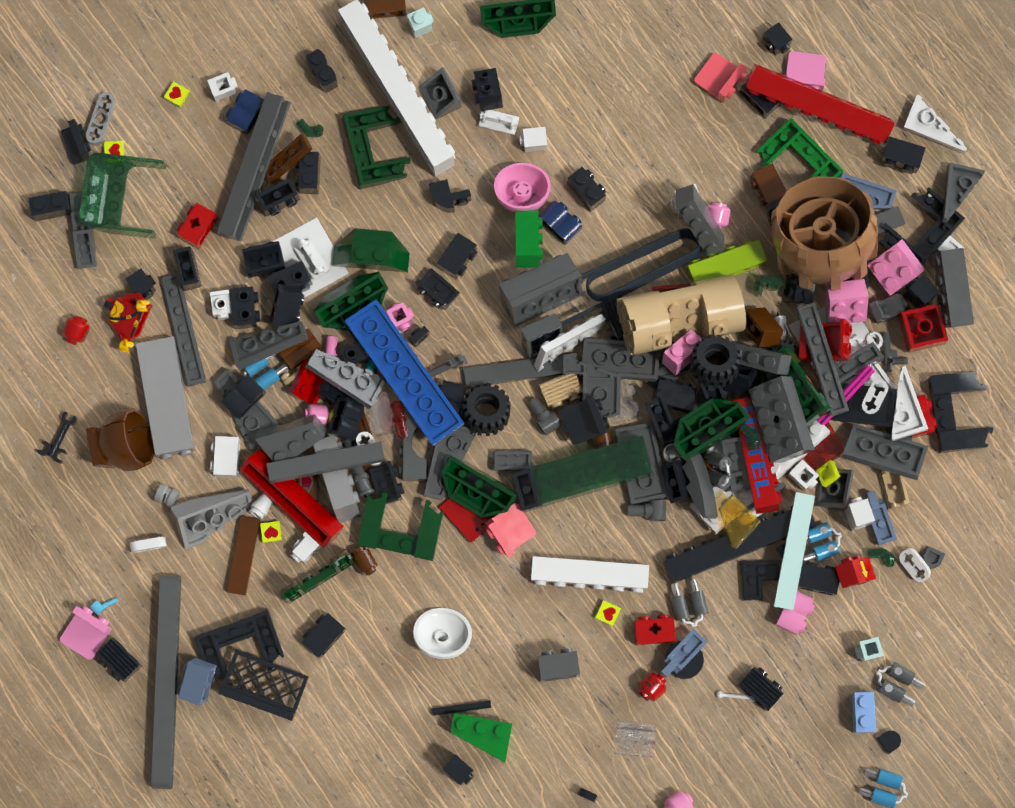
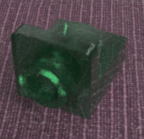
(770, 282)

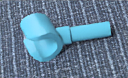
(97, 608)

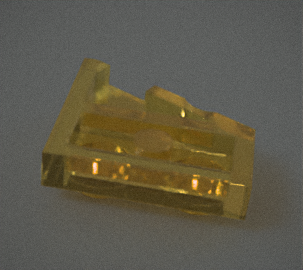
(737, 520)

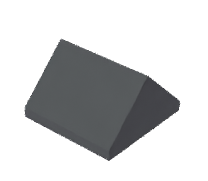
(440, 94)
(837, 493)

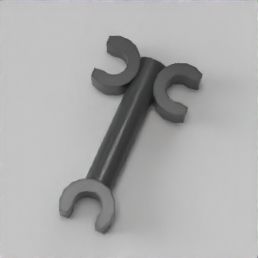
(452, 362)

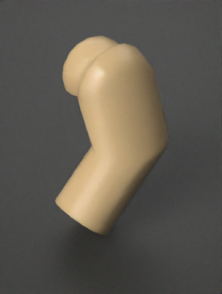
(288, 379)

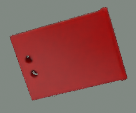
(464, 519)

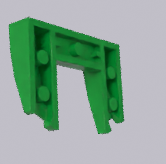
(793, 135)

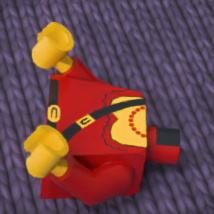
(128, 317)

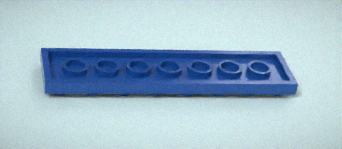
(404, 372)

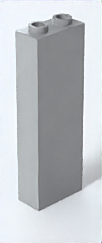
(165, 398)

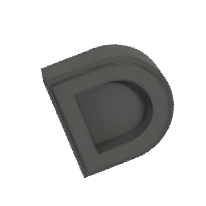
(932, 557)

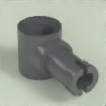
(547, 420)
(654, 510)

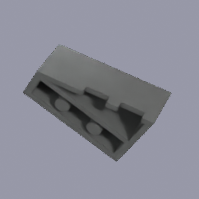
(291, 439)

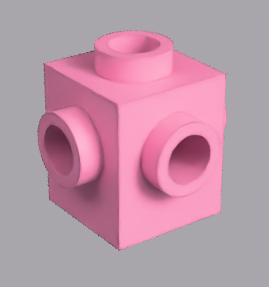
(400, 310)

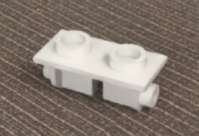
(499, 121)
(311, 258)

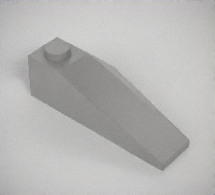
(203, 516)

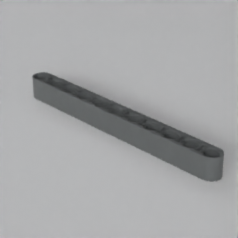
(166, 682)

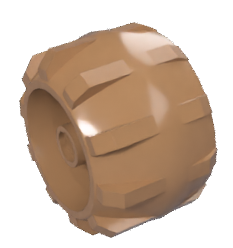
(807, 236)

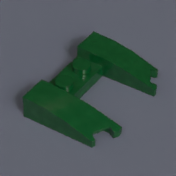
(356, 128)
(812, 402)
(419, 546)
(295, 590)

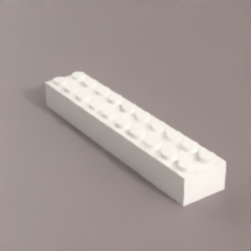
(396, 87)

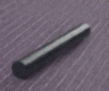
(461, 707)

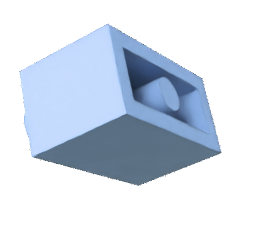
(863, 712)

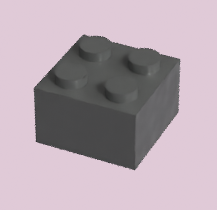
(559, 665)

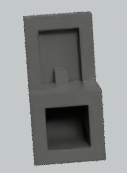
(889, 308)

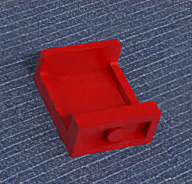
(838, 339)

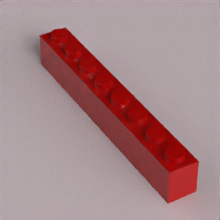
(819, 103)

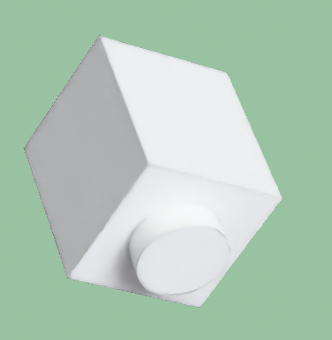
(533, 139)

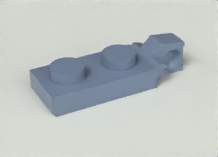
(882, 526)
(683, 653)

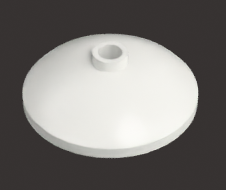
(442, 625)

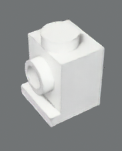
(218, 82)
(217, 297)
(800, 469)
(304, 549)

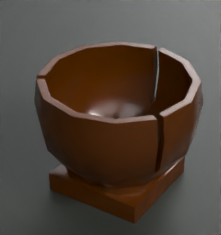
(117, 446)

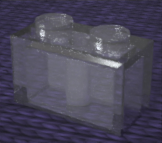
(381, 416)

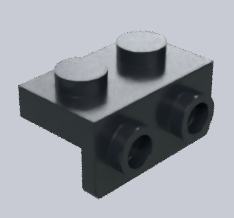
(74, 141)
(263, 259)
(437, 289)
(796, 294)
(385, 481)

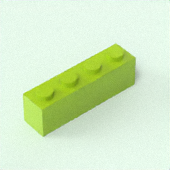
(732, 262)

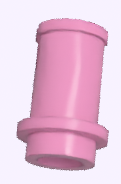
(331, 345)

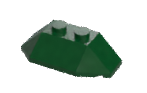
(517, 17)
(371, 251)
(350, 299)
(708, 426)
(476, 489)

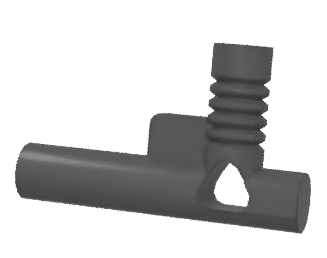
(891, 354)

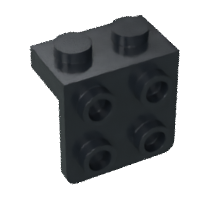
(585, 420)

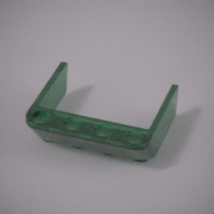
(105, 192)

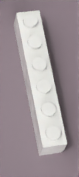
(590, 573)

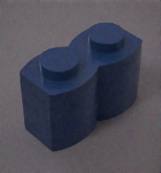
(245, 111)
(561, 222)

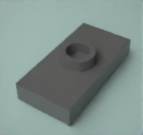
(512, 460)

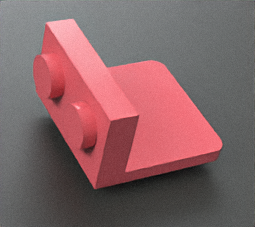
(720, 77)
(510, 529)

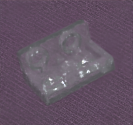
(628, 407)

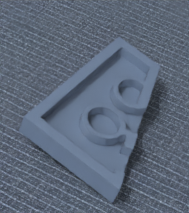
(881, 196)

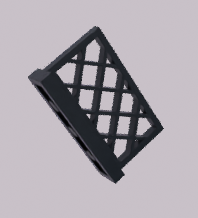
(258, 701)

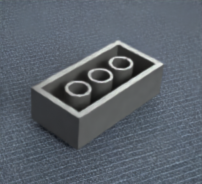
(952, 287)
(781, 419)

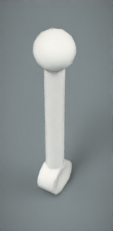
(720, 694)

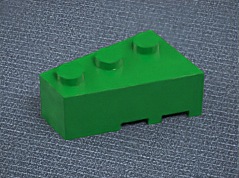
(528, 238)
(484, 734)

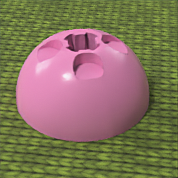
(522, 187)

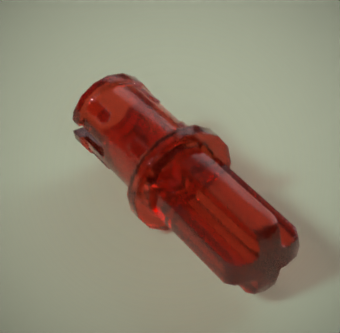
(399, 419)

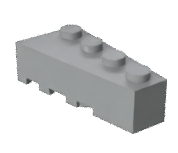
(339, 484)

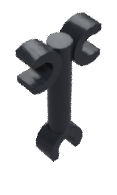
(53, 451)

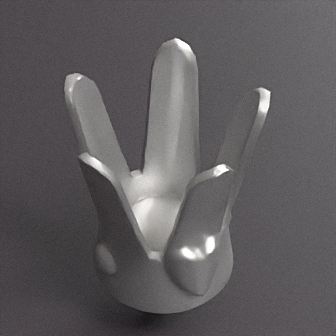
(781, 320)

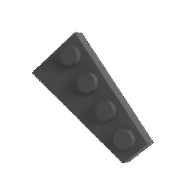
(267, 343)
(255, 419)
(453, 445)

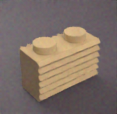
(560, 390)

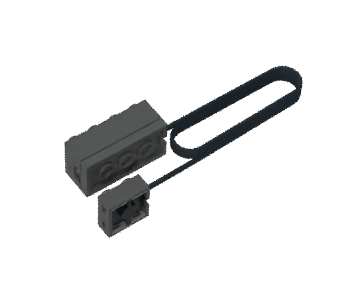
(559, 282)

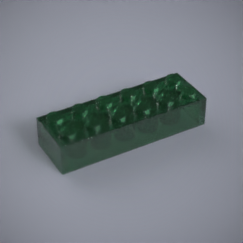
(592, 471)

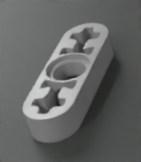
(110, 108)

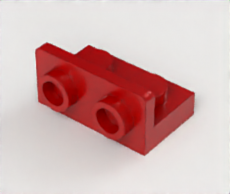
(306, 385)

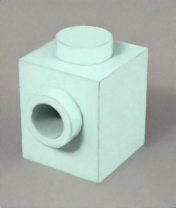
(420, 22)
(869, 649)

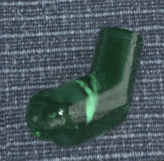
(310, 131)
(754, 436)
(884, 554)

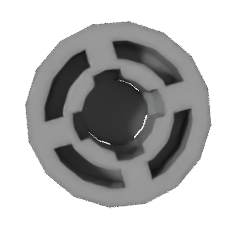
(669, 453)
(167, 495)

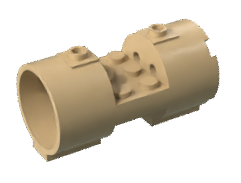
(658, 319)

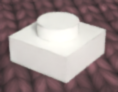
(948, 244)

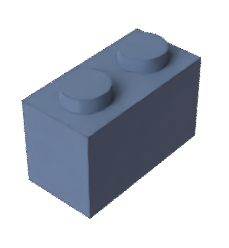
(196, 681)

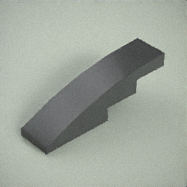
(83, 236)
(700, 487)

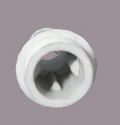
(261, 506)

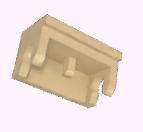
(893, 490)

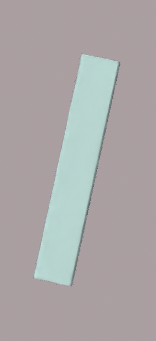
(794, 551)

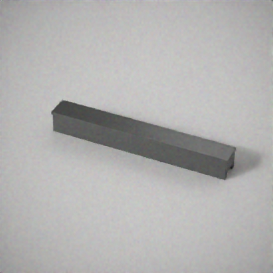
(253, 167)

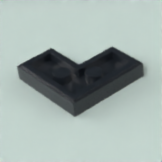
(754, 573)

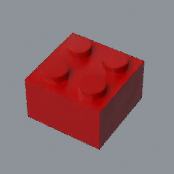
(923, 328)

